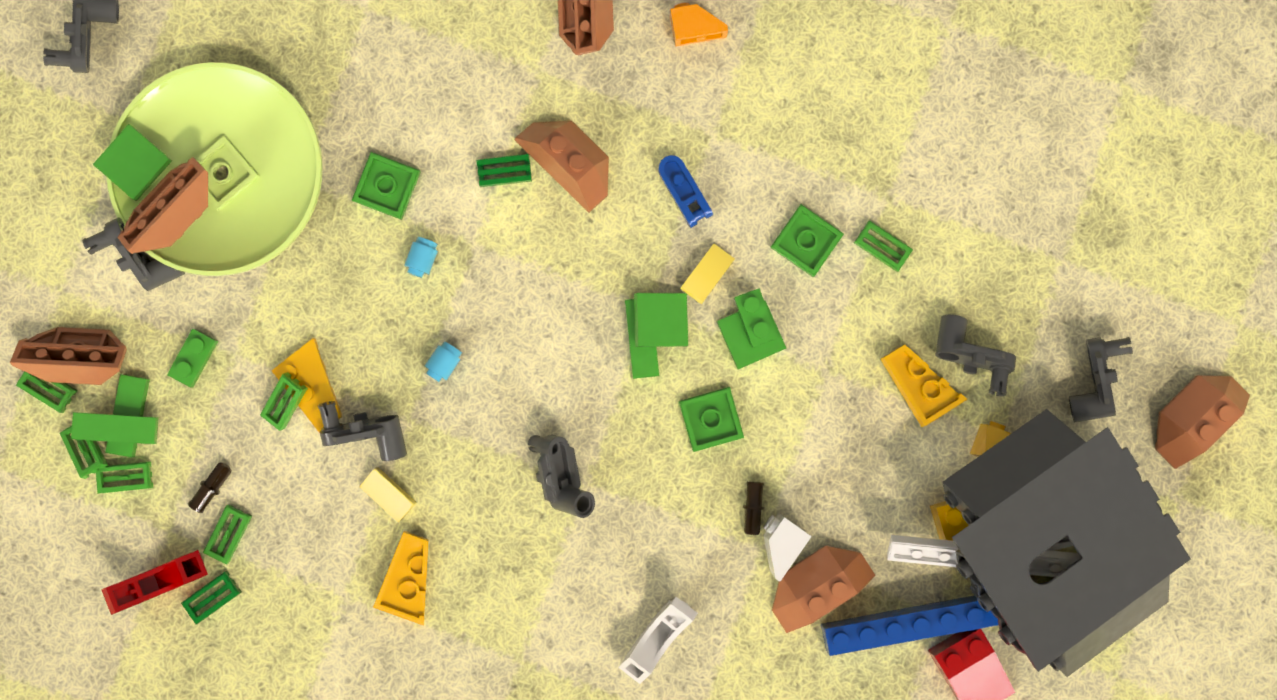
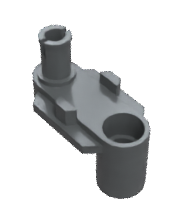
(80, 33)
(148, 273)
(952, 348)
(1101, 402)
(384, 428)
(560, 476)

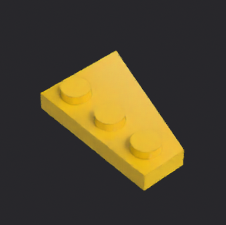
(310, 370)
(920, 386)
(405, 580)

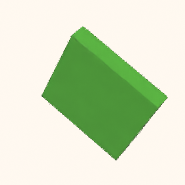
(132, 162)
(386, 185)
(807, 240)
(661, 319)
(739, 344)
(711, 419)

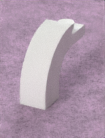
(656, 639)

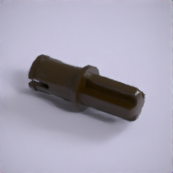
(210, 487)
(753, 508)

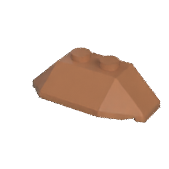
(585, 24)
(569, 158)
(167, 209)
(70, 355)
(1198, 417)
(819, 586)

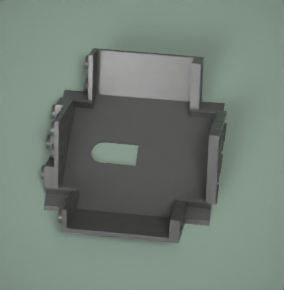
(1028, 498)

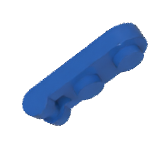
(683, 189)

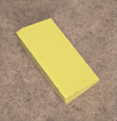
(387, 494)

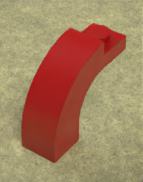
(154, 582)

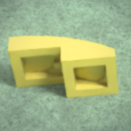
(707, 273)

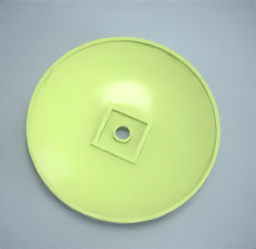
(236, 122)

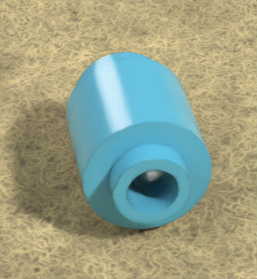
(421, 257)
(443, 361)

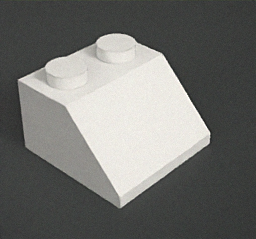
(783, 544)

